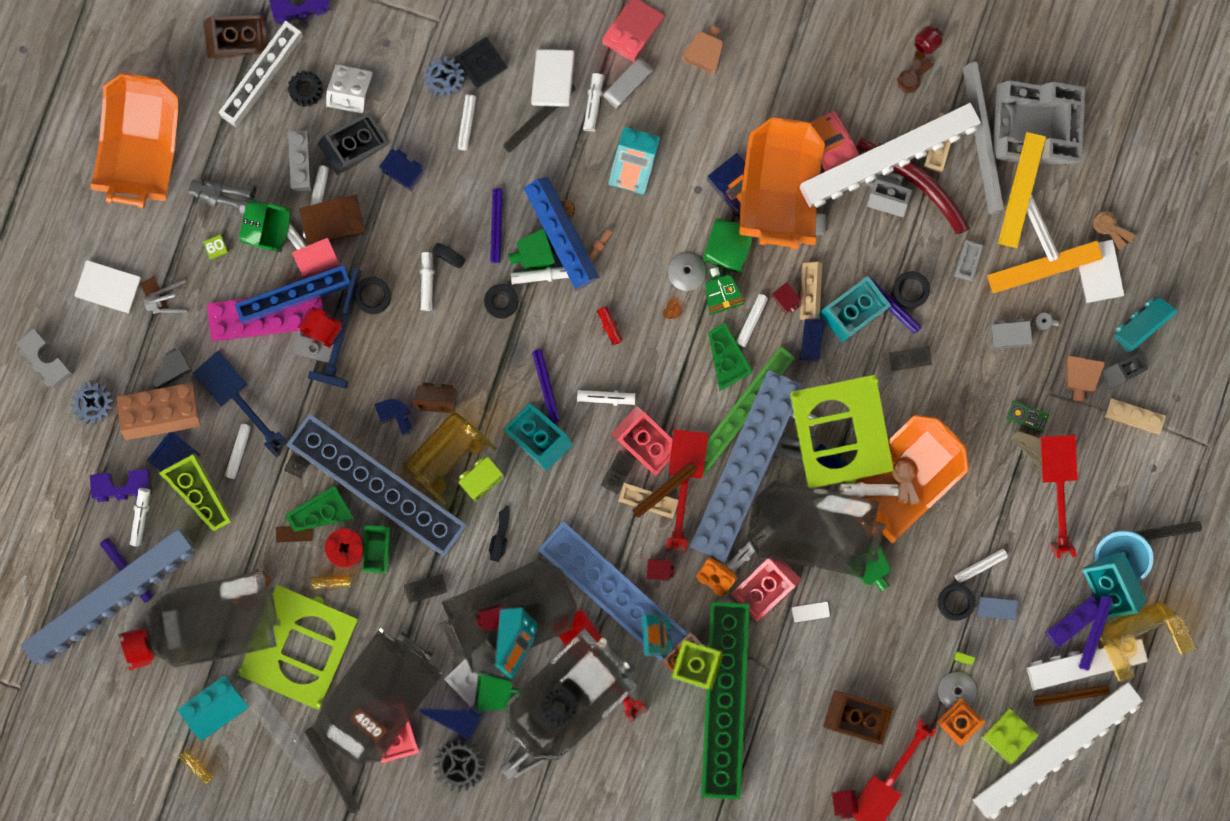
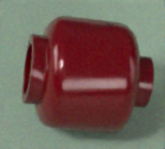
(928, 40)

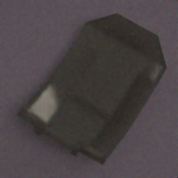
(815, 528)
(535, 588)
(213, 620)
(592, 676)
(388, 686)

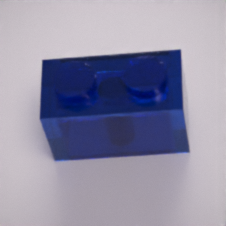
(401, 169)
(811, 340)

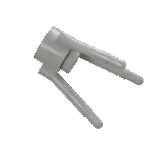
(154, 300)
(511, 768)

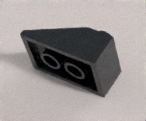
(352, 143)

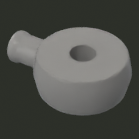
(1049, 321)

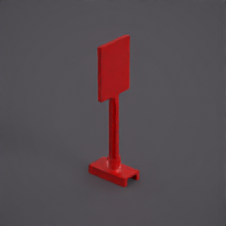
(686, 449)
(1059, 466)
(579, 624)
(878, 796)

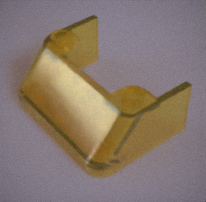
(443, 452)
(1120, 634)

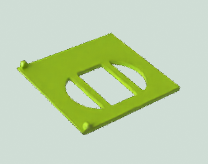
(872, 443)
(264, 664)

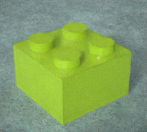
(480, 479)
(697, 665)
(1009, 736)

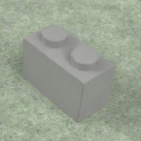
(889, 198)
(1010, 335)

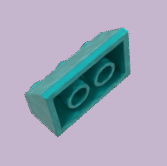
(1144, 324)
(1115, 579)
(213, 708)

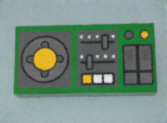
(1027, 416)

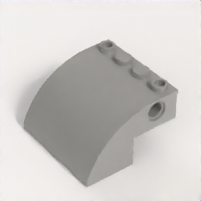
(1044, 110)

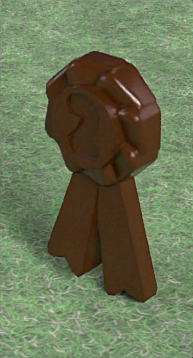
(909, 80)

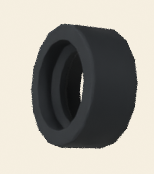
(911, 275)
(371, 281)
(970, 598)

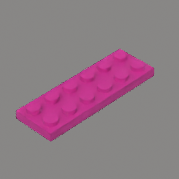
(226, 324)

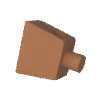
(705, 50)
(1082, 376)

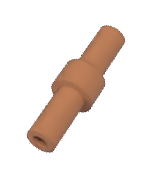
(599, 246)

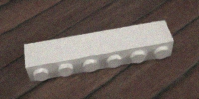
(261, 74)
(1067, 669)

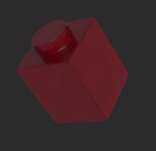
(786, 298)
(659, 570)
(488, 617)
(845, 803)

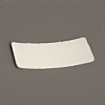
(811, 612)

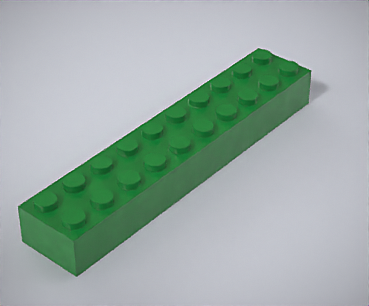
(726, 703)

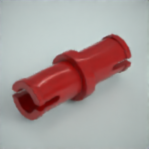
(609, 325)

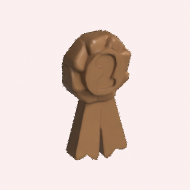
(1105, 223)
(904, 473)

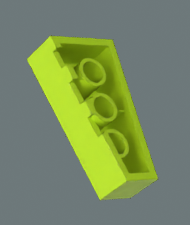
(196, 488)

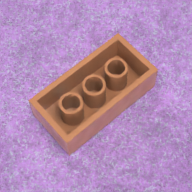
(158, 411)

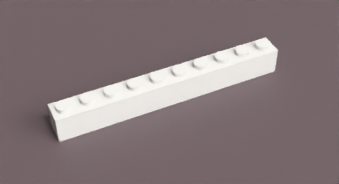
(889, 155)
(1057, 750)

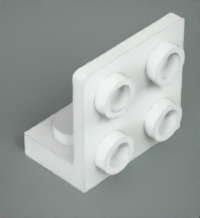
(348, 89)

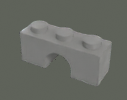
(299, 161)
(32, 347)

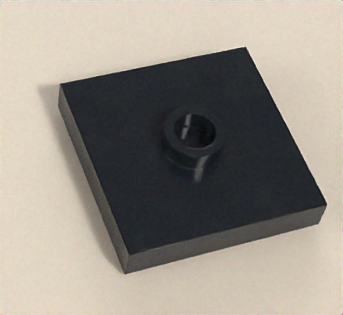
(481, 62)

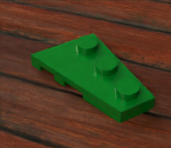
(727, 357)
(320, 511)

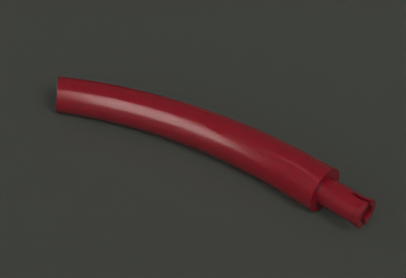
(930, 187)

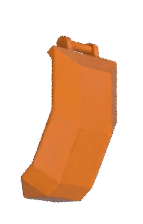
(136, 139)
(777, 161)
(938, 463)

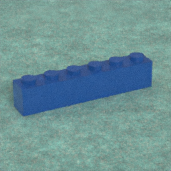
(561, 232)
(293, 295)

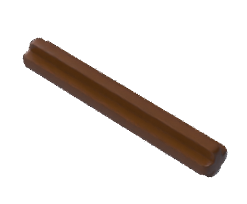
(664, 490)
(1071, 695)

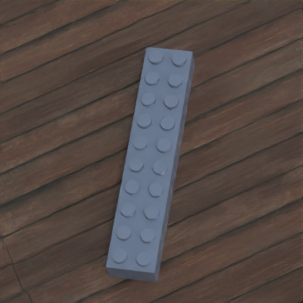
(746, 467)
(376, 485)
(109, 597)

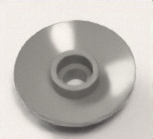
(687, 281)
(950, 682)

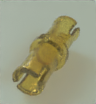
(331, 582)
(196, 767)

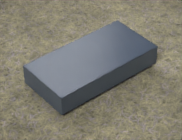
(997, 608)

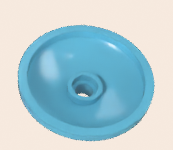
(1138, 548)

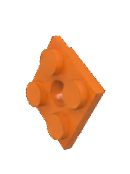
(716, 576)
(956, 711)

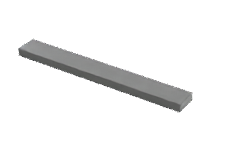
(983, 139)

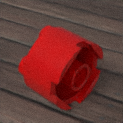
(320, 327)
(334, 546)
(136, 649)

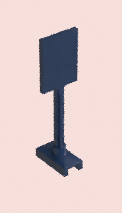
(330, 371)
(224, 384)

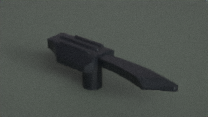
(499, 542)

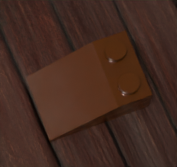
(235, 35)
(332, 219)
(435, 398)
(858, 717)

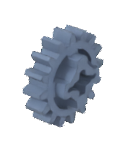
(451, 75)
(96, 397)

